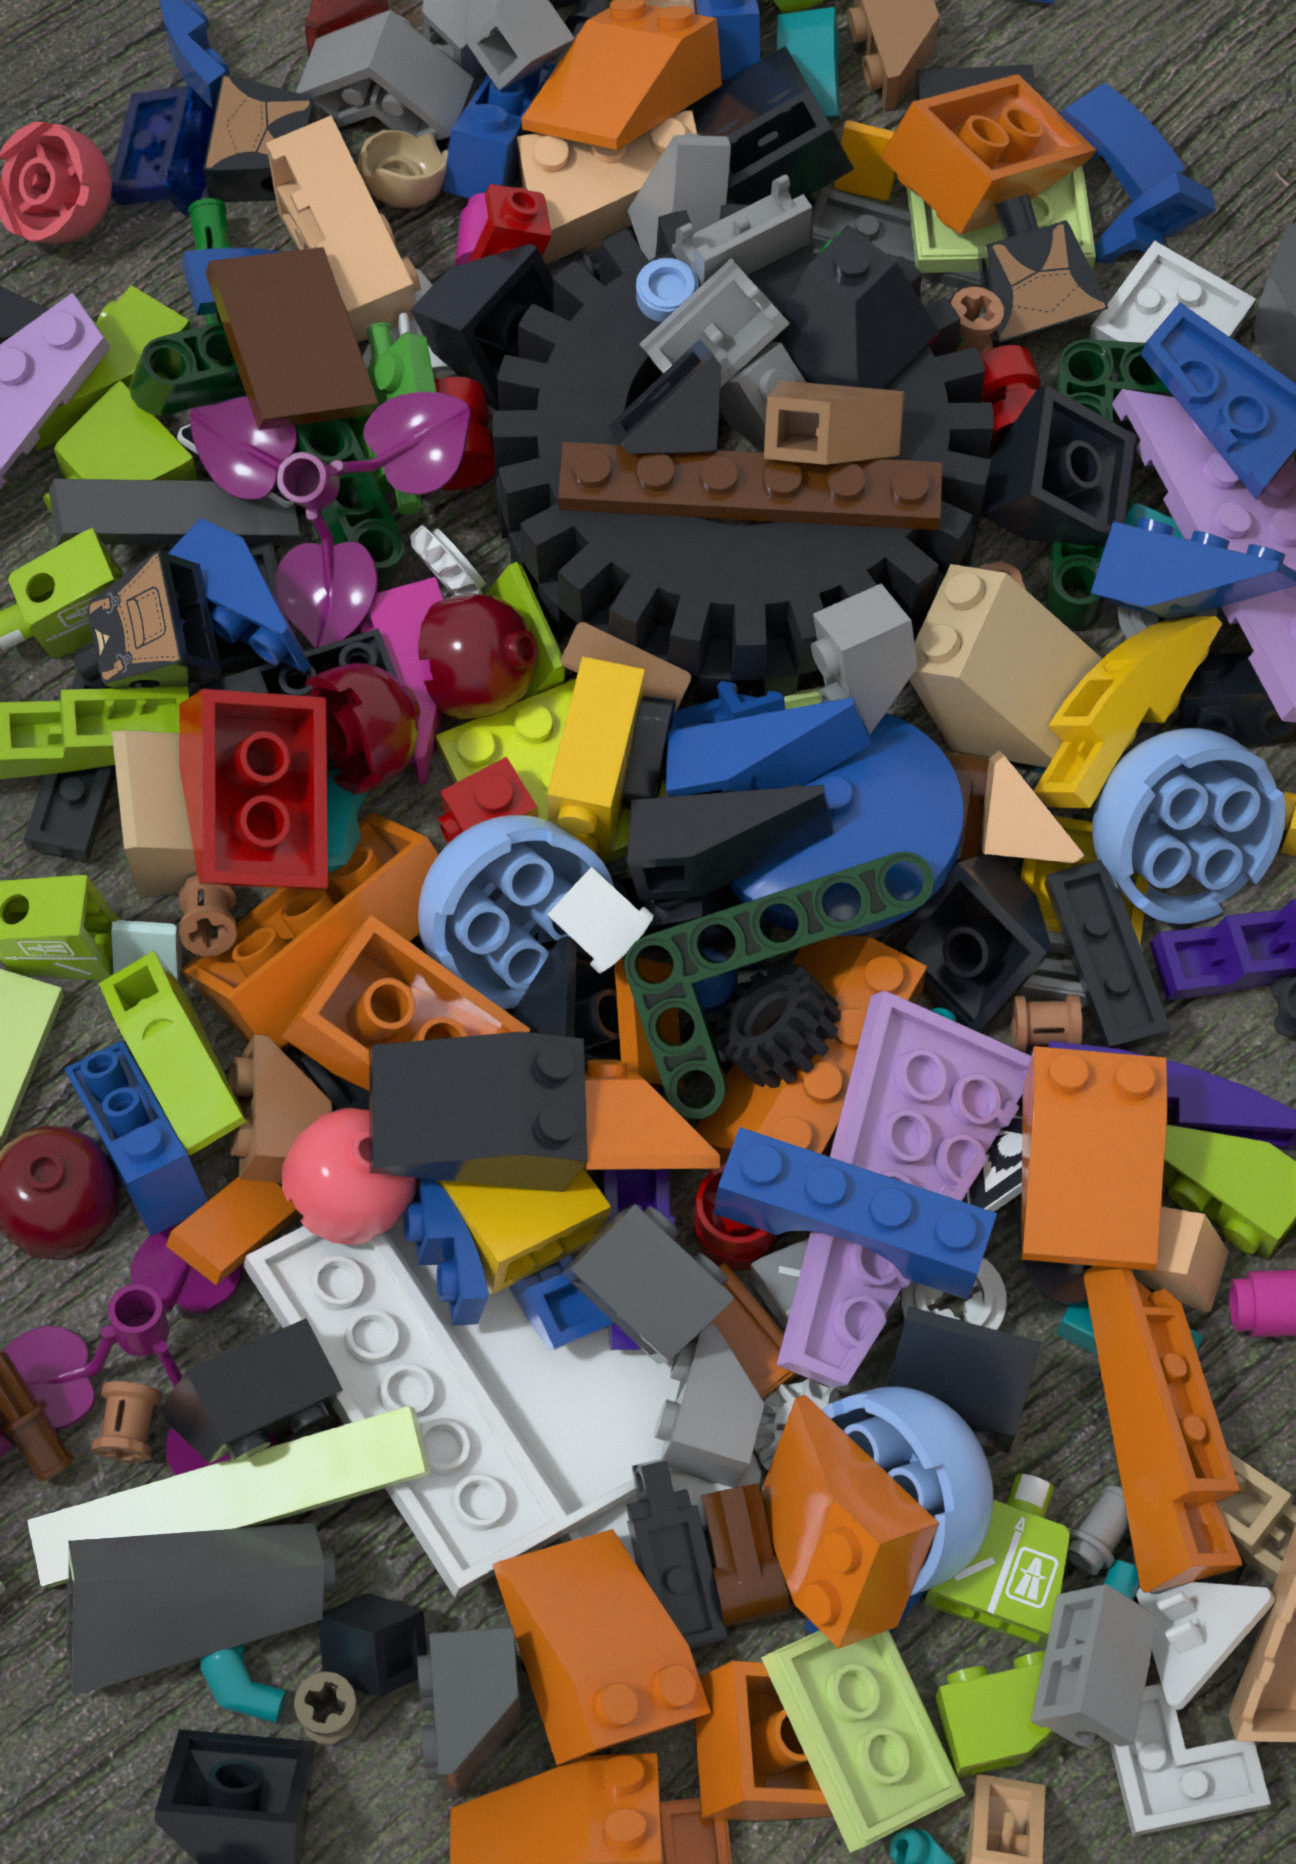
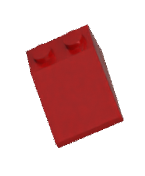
(256, 788)

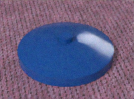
(881, 802)

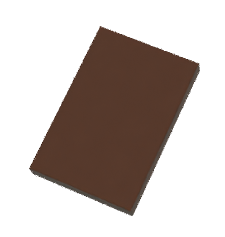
(291, 338)

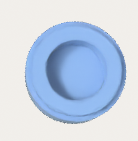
(664, 287)

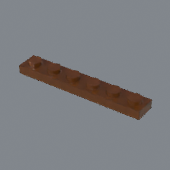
(750, 487)

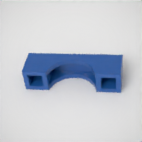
(797, 1189)

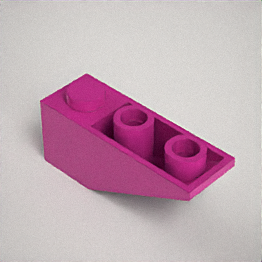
(399, 620)

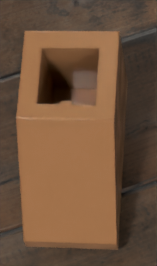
(896, 43)
(832, 423)
(276, 1105)

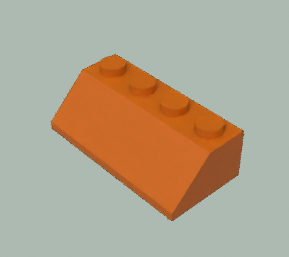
(299, 932)
(810, 1107)

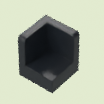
(373, 1643)

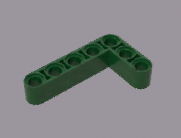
(1112, 368)
(200, 381)
(751, 946)

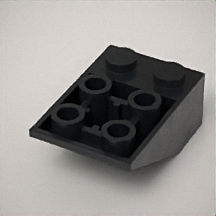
(772, 131)

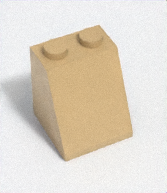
(996, 666)
(153, 811)

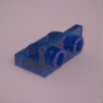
(163, 148)

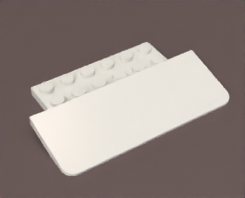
(513, 1433)

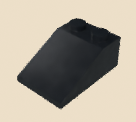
(480, 1110)

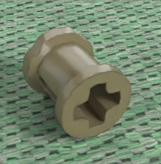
(317, 1690)

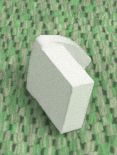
(600, 919)

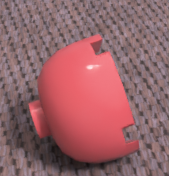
(53, 184)
(333, 1184)

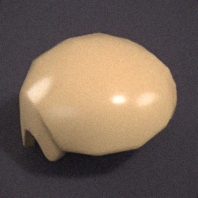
(402, 168)

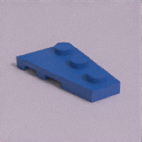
(1228, 393)

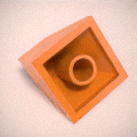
(636, 1126)

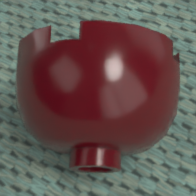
(477, 655)
(368, 724)
(56, 1192)

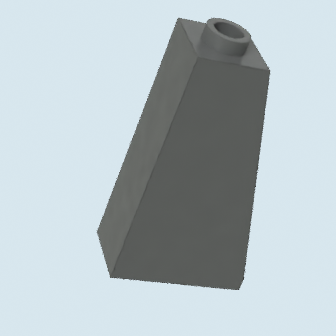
(186, 1595)

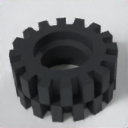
(778, 1025)

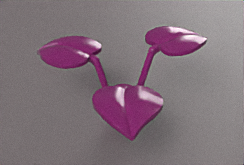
(331, 587)
(57, 1359)

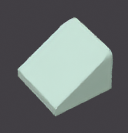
(136, 939)

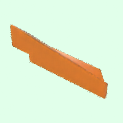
(1162, 1432)

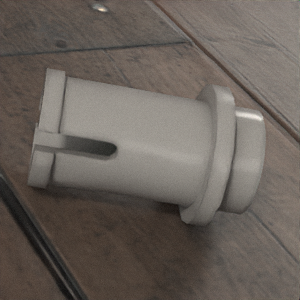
(1095, 1540)

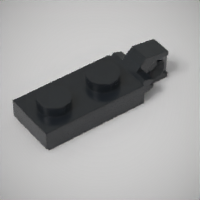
(674, 1554)

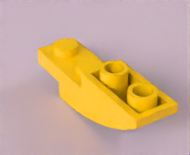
(1125, 688)

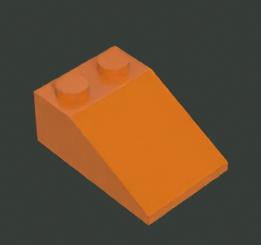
(627, 74)
(983, 149)
(387, 994)
(1093, 1157)
(842, 1529)
(597, 1646)
(750, 1751)
(573, 1814)

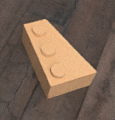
(590, 184)
(330, 207)
(1267, 1690)

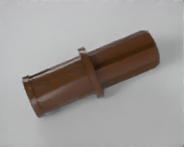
(29, 1425)

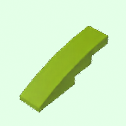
(79, 727)

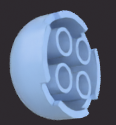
(1159, 814)
(493, 896)
(934, 1460)

